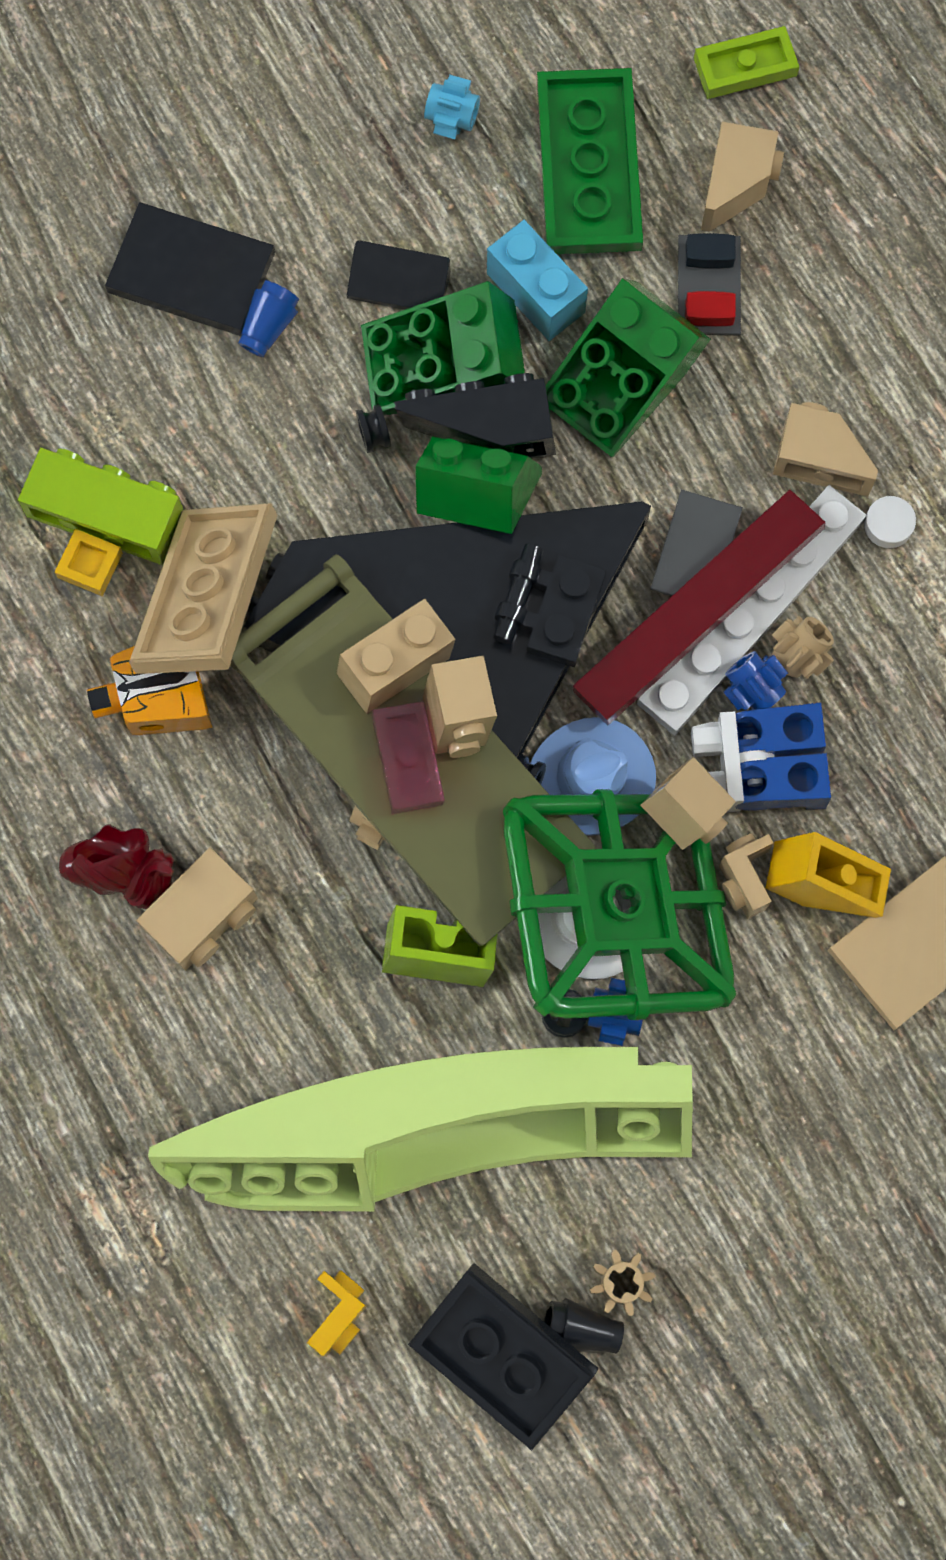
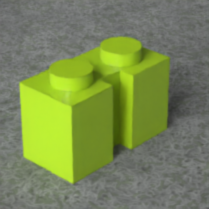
(435, 951)

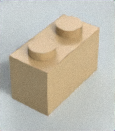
(395, 656)
(459, 706)
(199, 910)

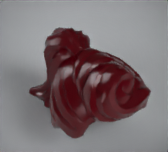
(119, 863)

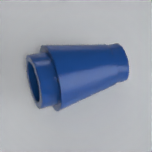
(267, 317)

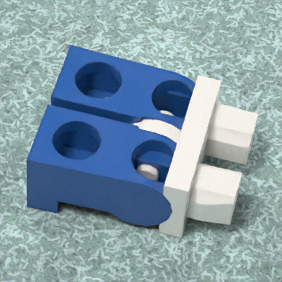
(769, 757)

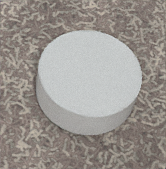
(890, 522)

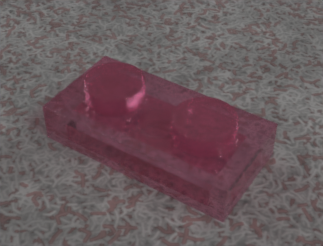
(407, 757)

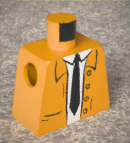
(153, 700)

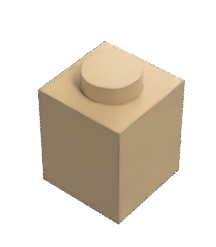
(689, 805)

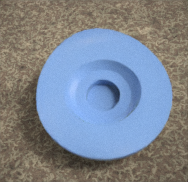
(594, 757)

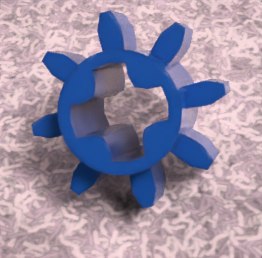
(755, 682)
(614, 1028)

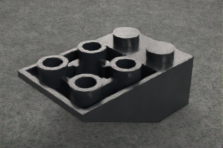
(492, 417)

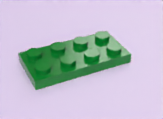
(589, 161)

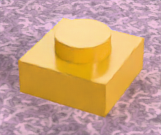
(88, 562)

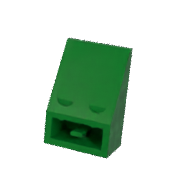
(443, 345)
(623, 366)

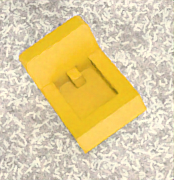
(338, 1327)

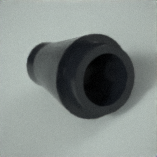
(584, 1327)

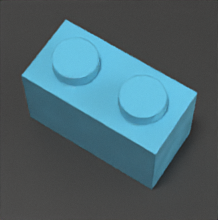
(536, 280)

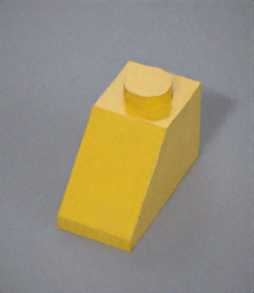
(827, 876)

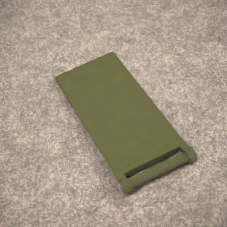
(450, 847)

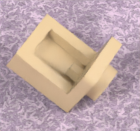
(743, 884)

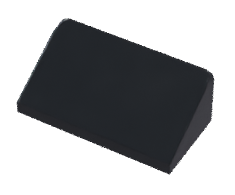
(396, 276)

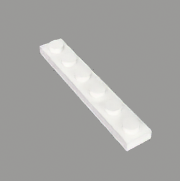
(704, 668)

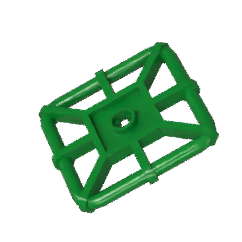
(599, 925)

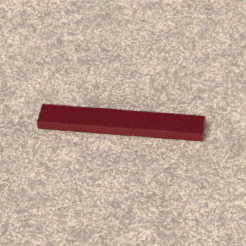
(698, 607)

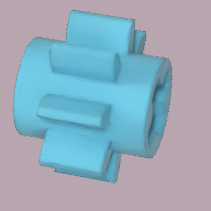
(452, 107)

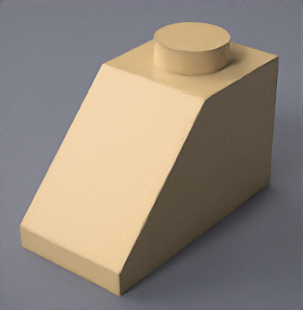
(740, 171)
(823, 451)

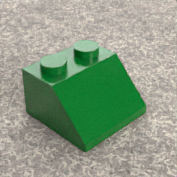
(474, 484)

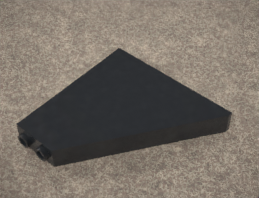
(464, 579)

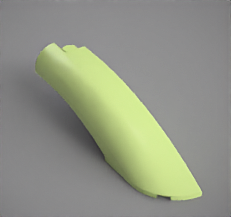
(430, 1122)

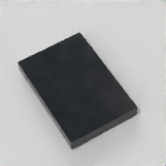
(189, 268)
(503, 1356)

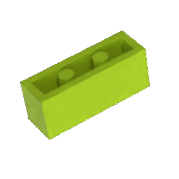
(101, 503)

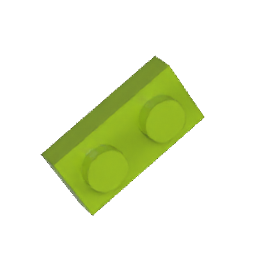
(746, 62)

